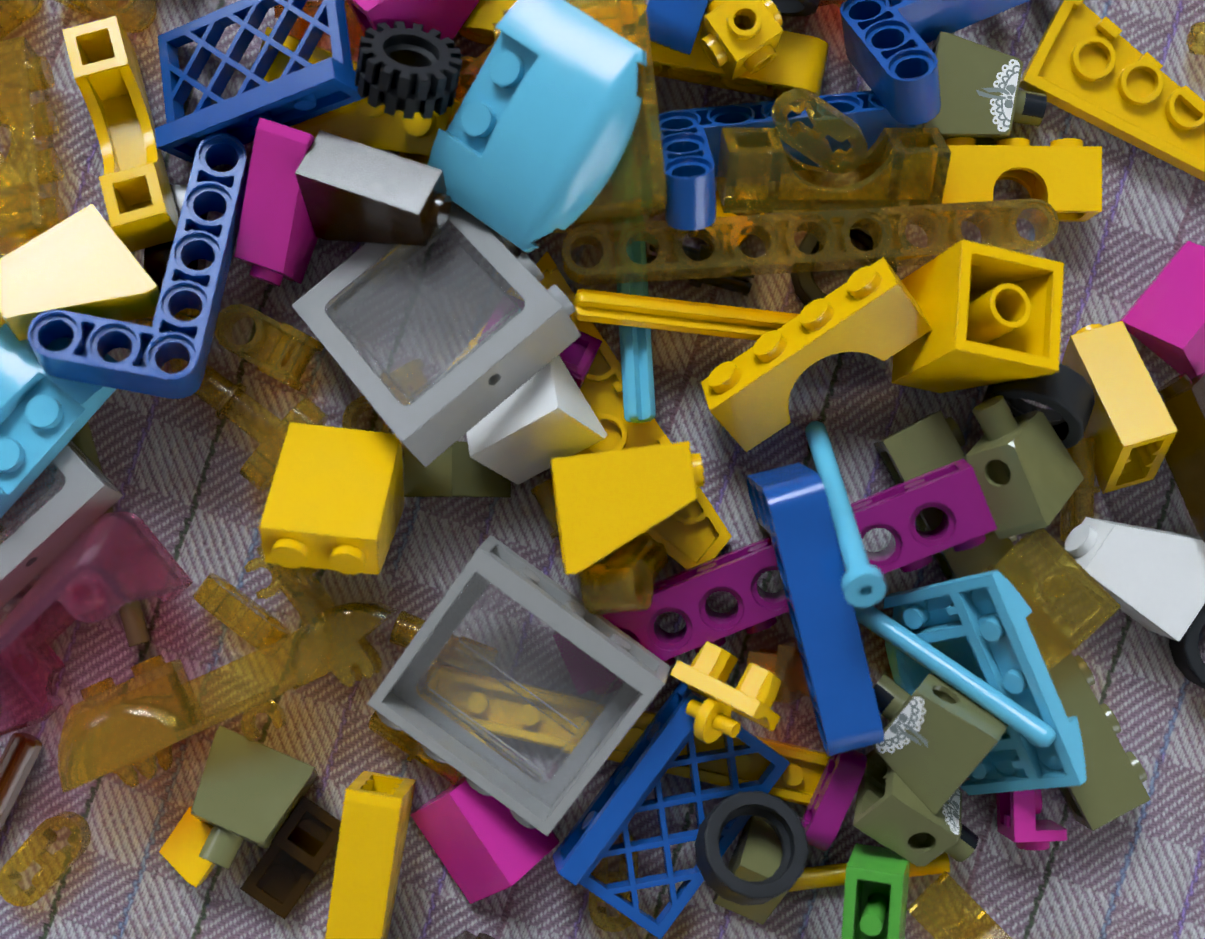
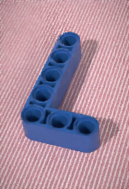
(891, 53)
(693, 147)
(181, 289)
(797, 515)

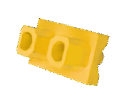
(708, 678)

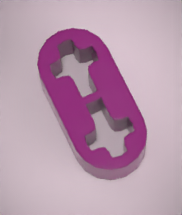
(833, 798)

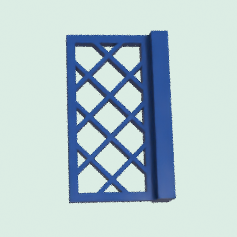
(287, 100)
(627, 794)

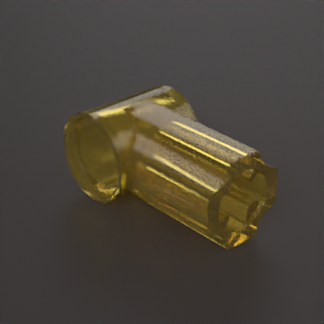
(625, 579)

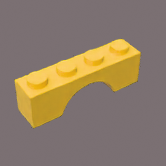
(134, 169)
(864, 315)

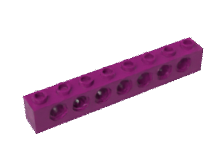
(963, 527)

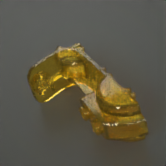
(161, 706)

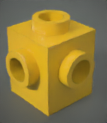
(736, 48)

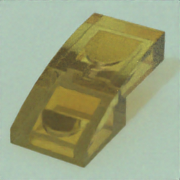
(952, 914)

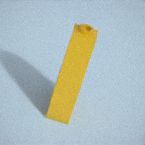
(369, 856)

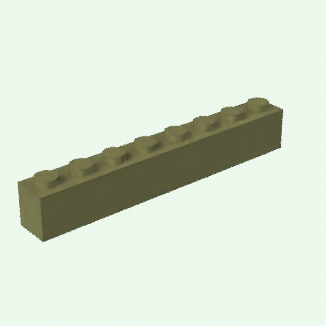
(1112, 775)

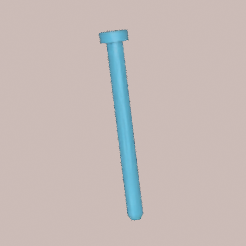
(862, 583)
(956, 676)

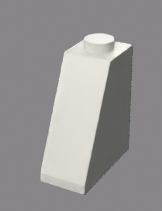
(1146, 570)

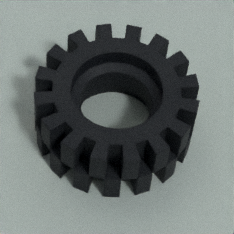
(408, 70)

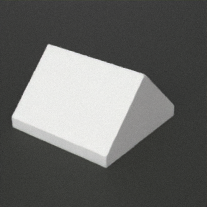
(534, 425)

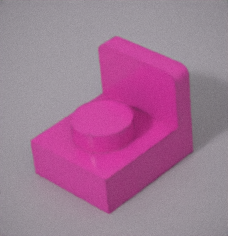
(1018, 820)

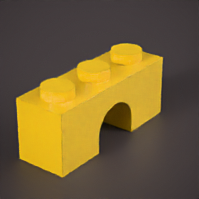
(1059, 174)

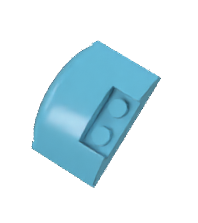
(541, 121)
(37, 413)
(986, 631)

